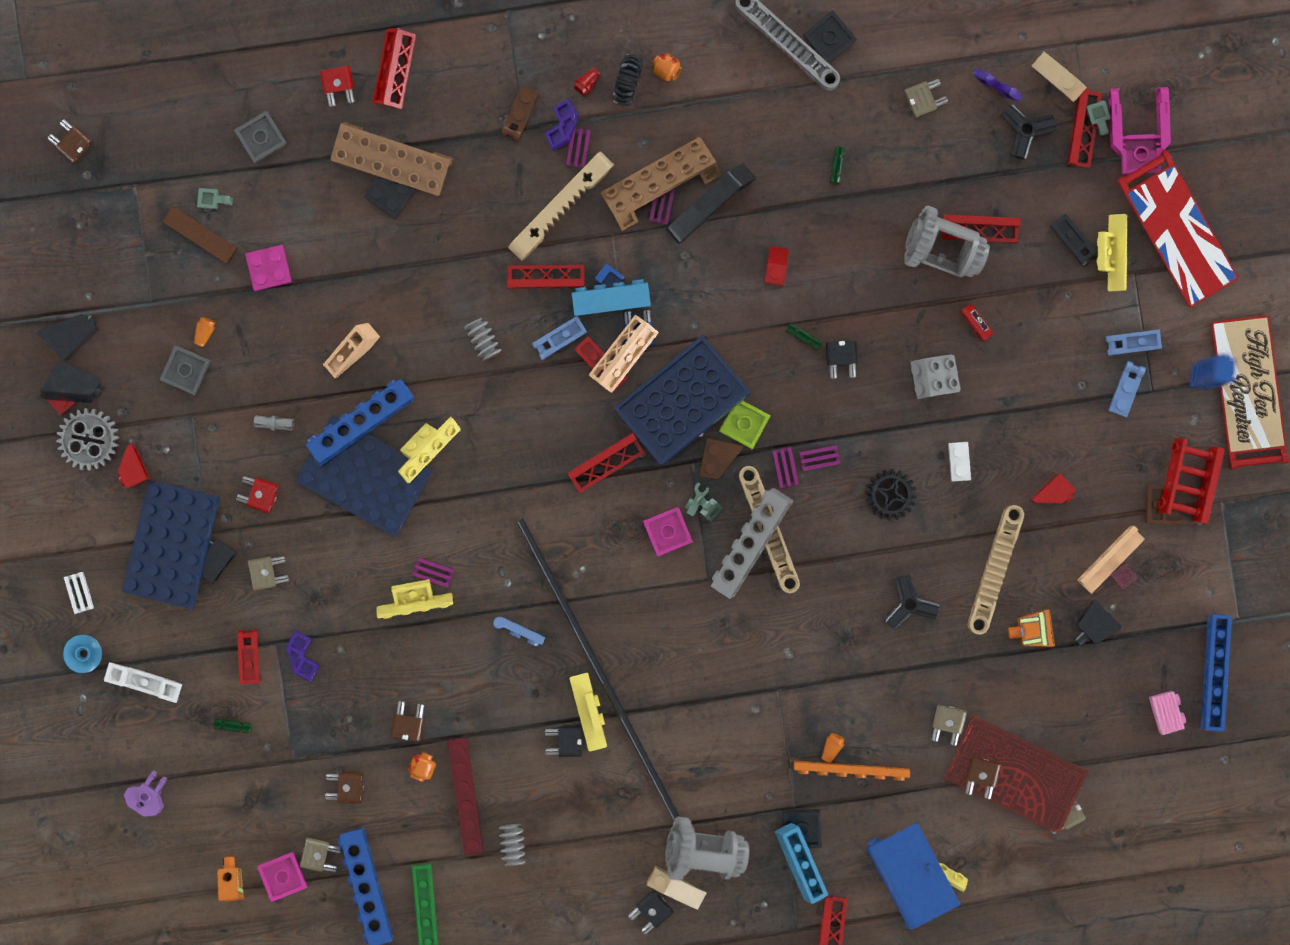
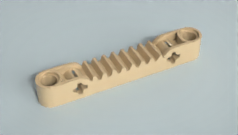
(597, 168)
(776, 546)
(995, 569)

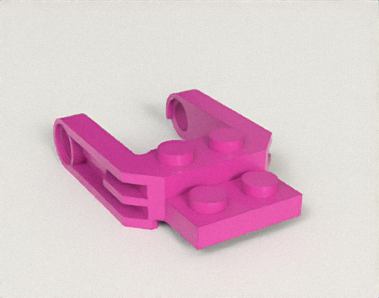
(1139, 149)

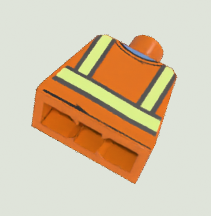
(1034, 629)
(232, 889)

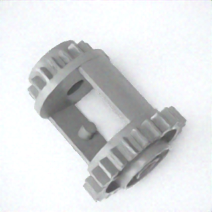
(922, 237)
(704, 852)

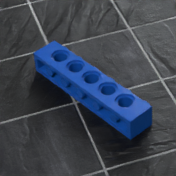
(1213, 372)
(323, 454)
(1216, 672)
(358, 838)

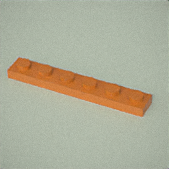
(860, 771)

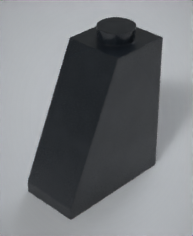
(69, 335)
(71, 384)

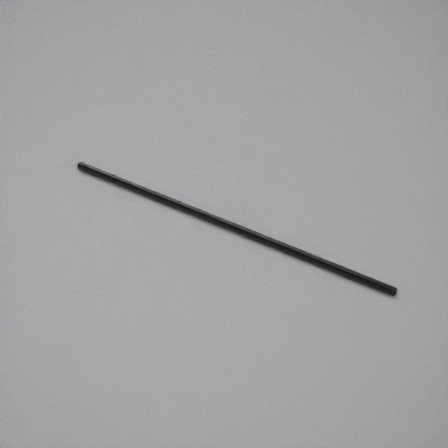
(598, 670)

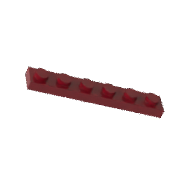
(465, 796)

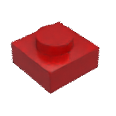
(62, 406)

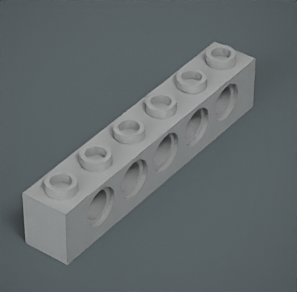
(780, 504)

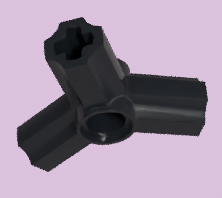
(1038, 126)
(921, 606)

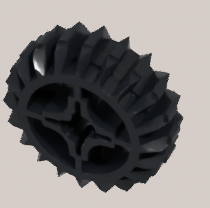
(627, 80)
(884, 510)

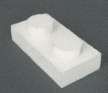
(959, 461)

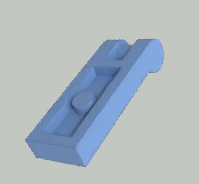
(560, 337)
(1134, 342)
(1126, 389)
(518, 630)

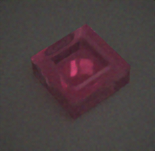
(1124, 576)

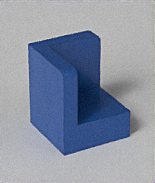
(609, 276)

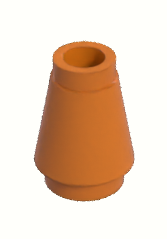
(203, 331)
(832, 747)

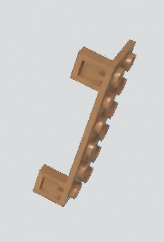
(390, 159)
(658, 179)

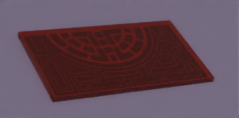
(1029, 780)

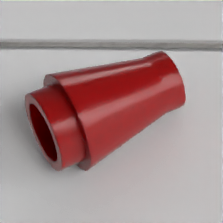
(586, 82)

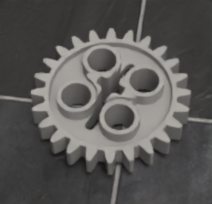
(84, 455)

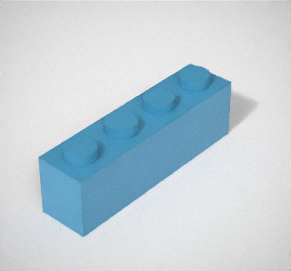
(611, 298)
(801, 863)

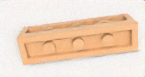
(625, 355)
(1111, 559)

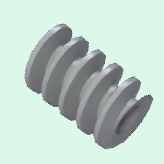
(482, 339)
(512, 844)

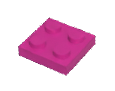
(268, 268)
(667, 531)
(282, 876)

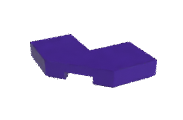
(989, 81)
(563, 132)
(296, 649)

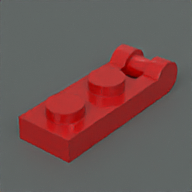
(248, 657)

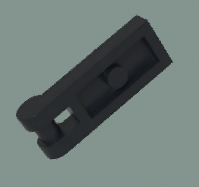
(1074, 239)

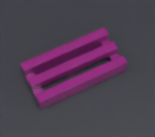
(575, 164)
(658, 220)
(789, 450)
(803, 461)
(417, 567)

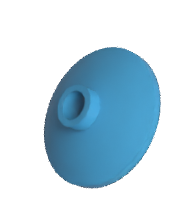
(73, 656)

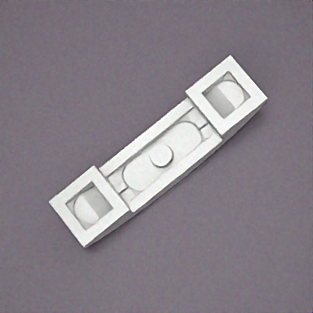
(143, 682)

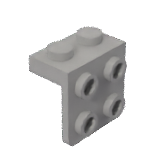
(935, 376)

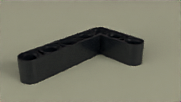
(710, 202)

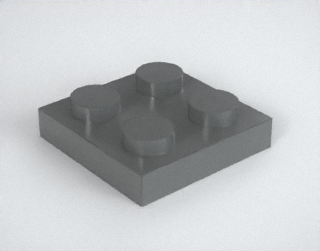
(260, 137)
(185, 370)

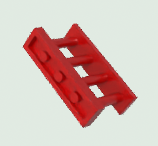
(1209, 477)

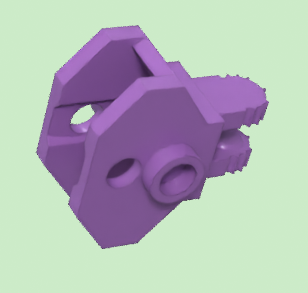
(147, 795)

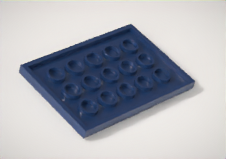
(682, 400)
(366, 481)
(171, 544)

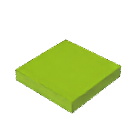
(744, 424)

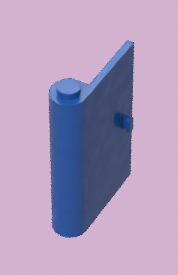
(917, 889)

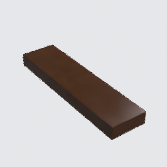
(199, 235)

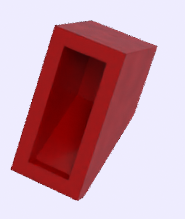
(776, 266)
(132, 469)
(1055, 491)

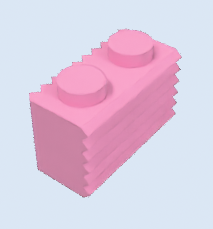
(1167, 712)

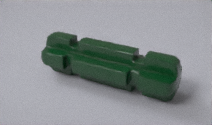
(837, 165)
(803, 336)
(229, 725)

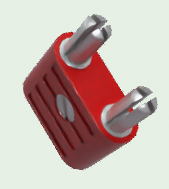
(335, 81)
(261, 495)

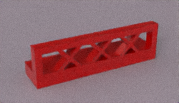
(390, 67)
(1077, 131)
(986, 222)
(544, 283)
(614, 449)
(826, 919)

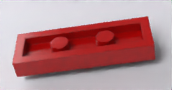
(592, 354)

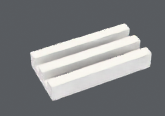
(71, 593)

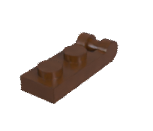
(520, 113)

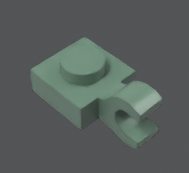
(1098, 114)
(210, 199)
(692, 504)
(710, 508)

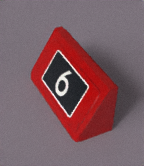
(976, 322)

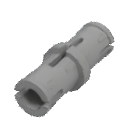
(273, 423)

